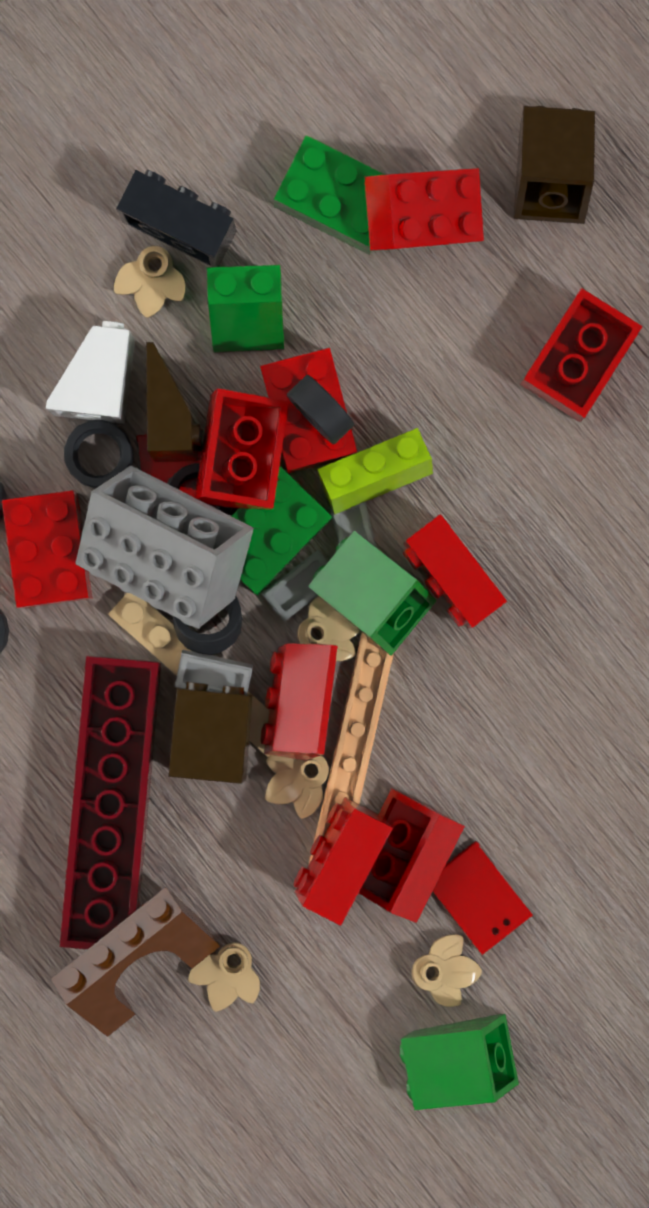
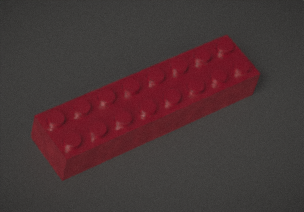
(110, 797)

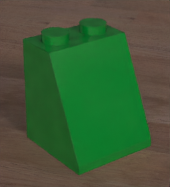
(245, 308)
(372, 592)
(459, 1063)

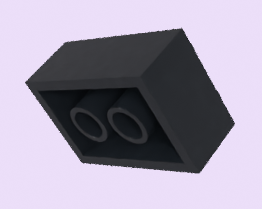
(177, 217)

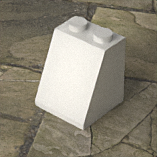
(97, 377)

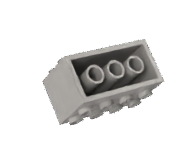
(163, 546)

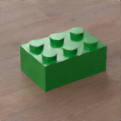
(327, 193)
(279, 532)

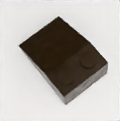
(170, 426)

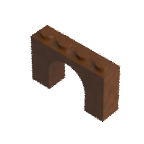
(157, 926)

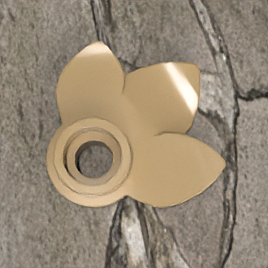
(150, 286)
(333, 628)
(294, 786)
(451, 970)
(227, 981)

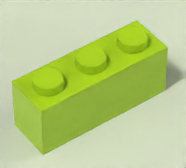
(376, 471)

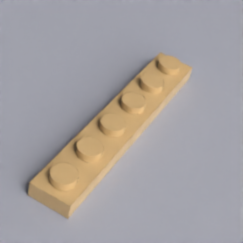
(160, 638)

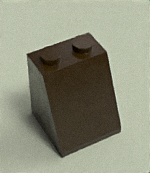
(555, 164)
(211, 734)

